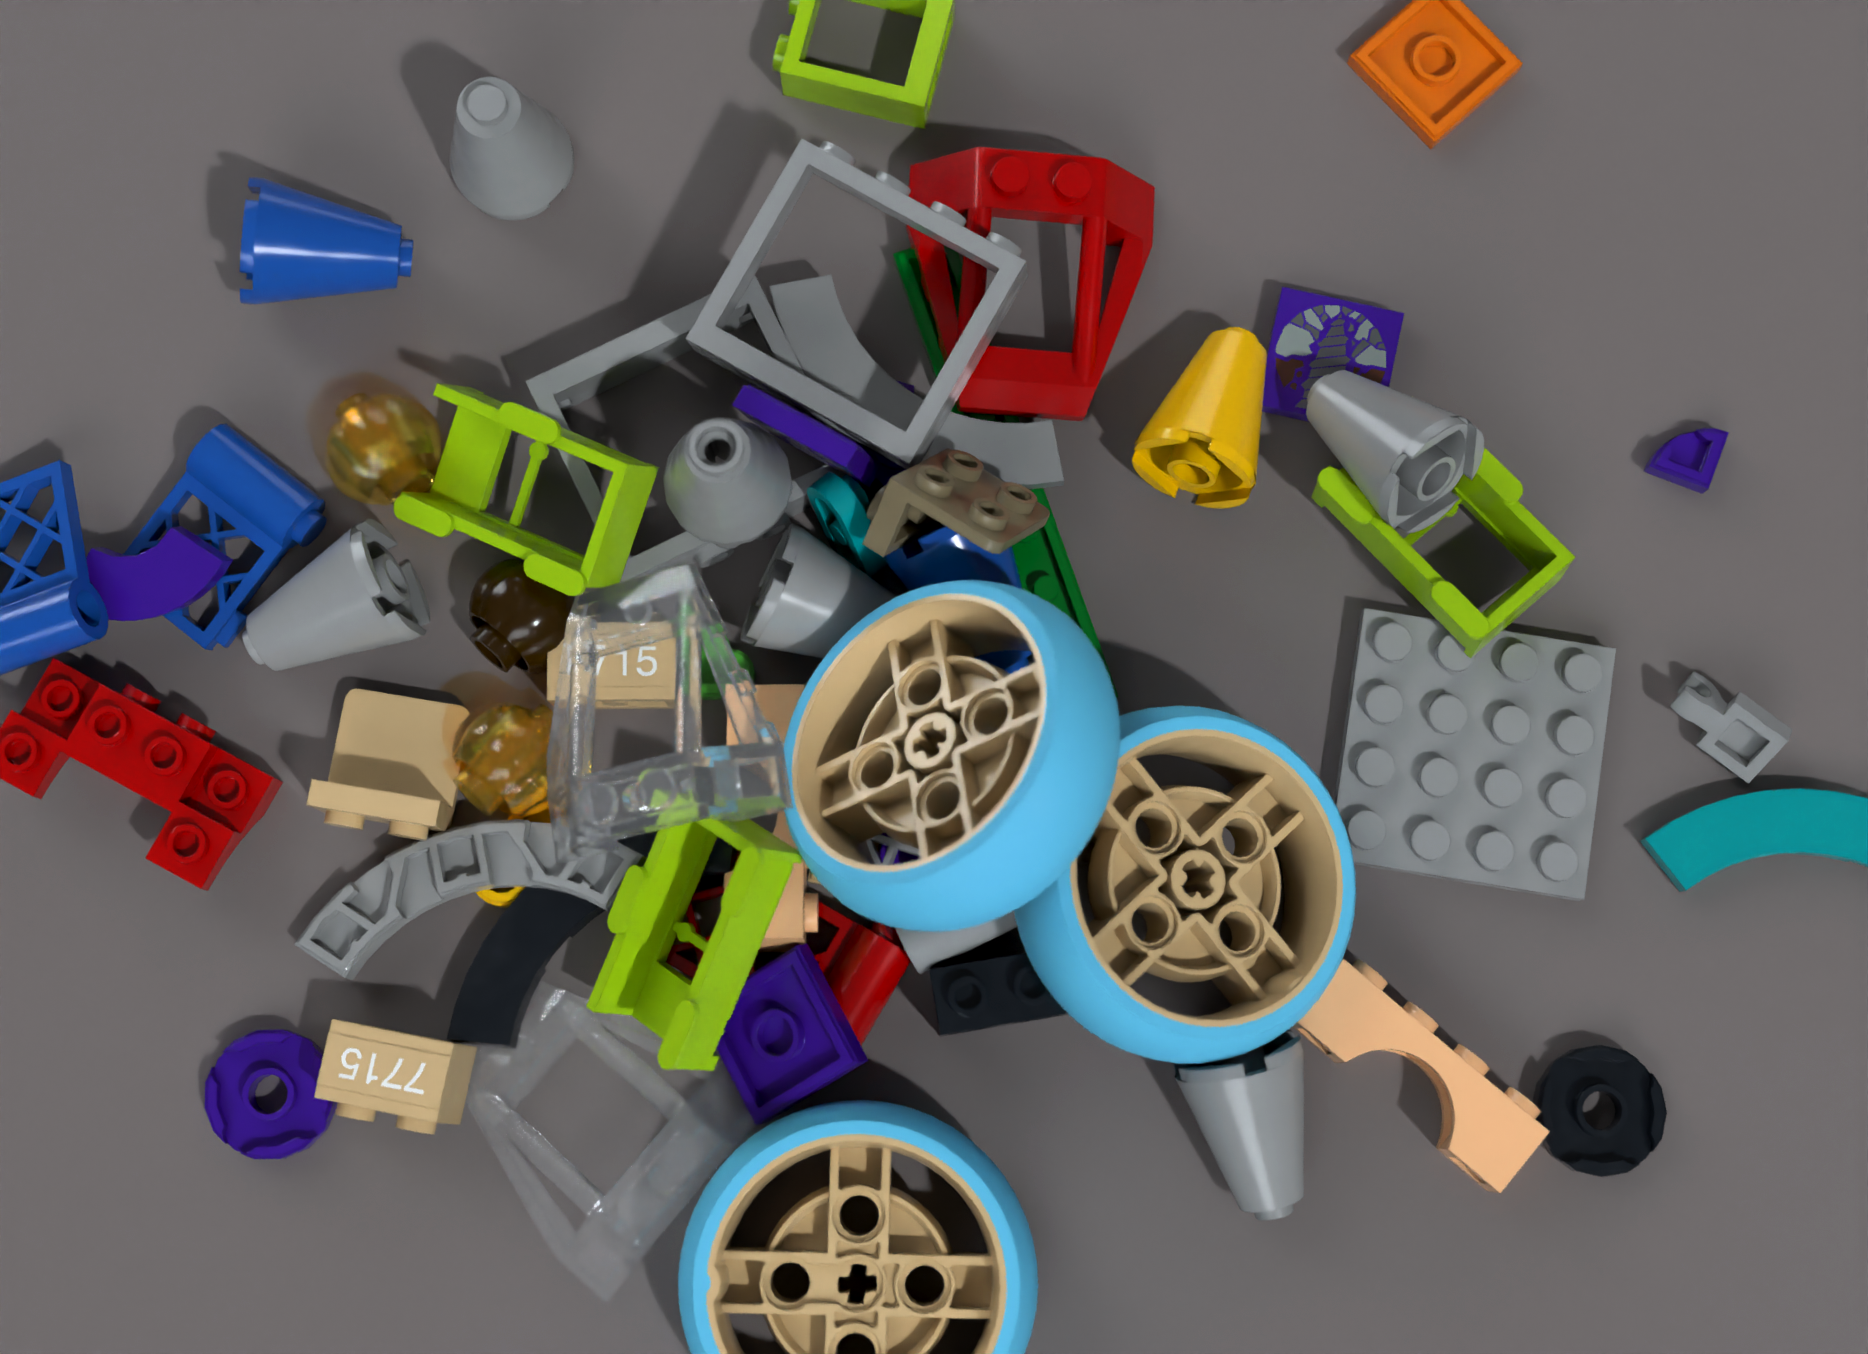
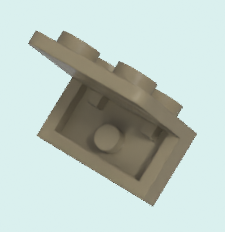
(955, 493)

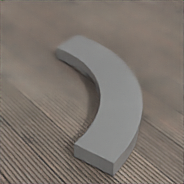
(838, 361)
(446, 868)

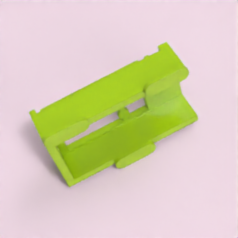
(469, 474)
(1494, 501)
(650, 916)

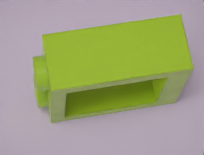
(861, 94)

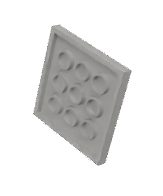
(1473, 761)

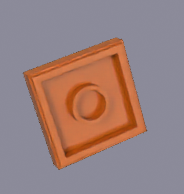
(1434, 65)

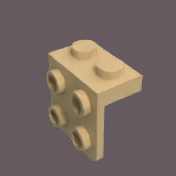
(392, 765)

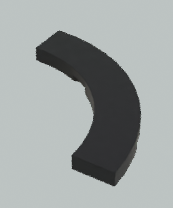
(522, 944)

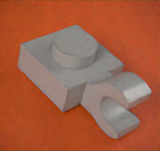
(1734, 733)

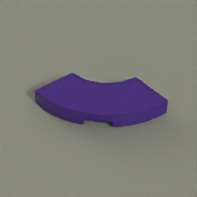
(158, 579)

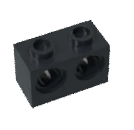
(990, 995)

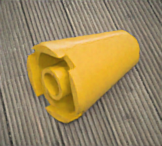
(1209, 424)

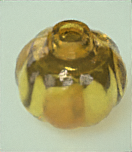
(382, 448)
(504, 758)

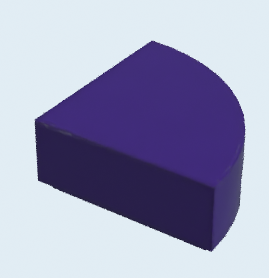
(1689, 458)

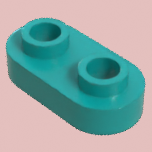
(842, 514)

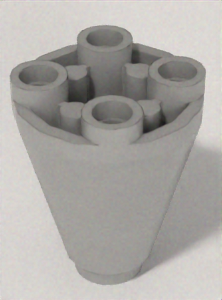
(728, 499)

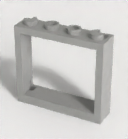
(634, 355)
(804, 393)

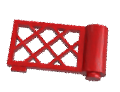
(858, 963)

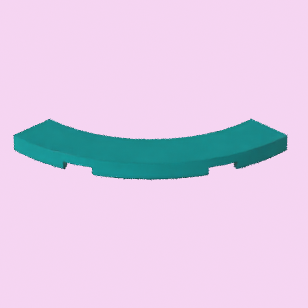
(1760, 826)

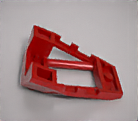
(1046, 188)

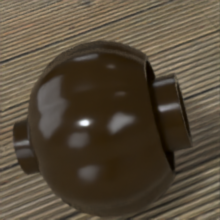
(517, 617)

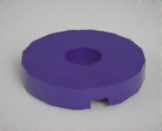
(232, 1100)

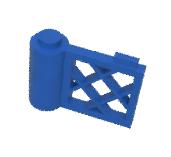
(257, 500)
(54, 609)

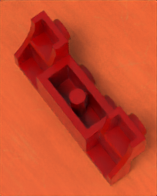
(170, 763)

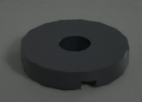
(1637, 1104)

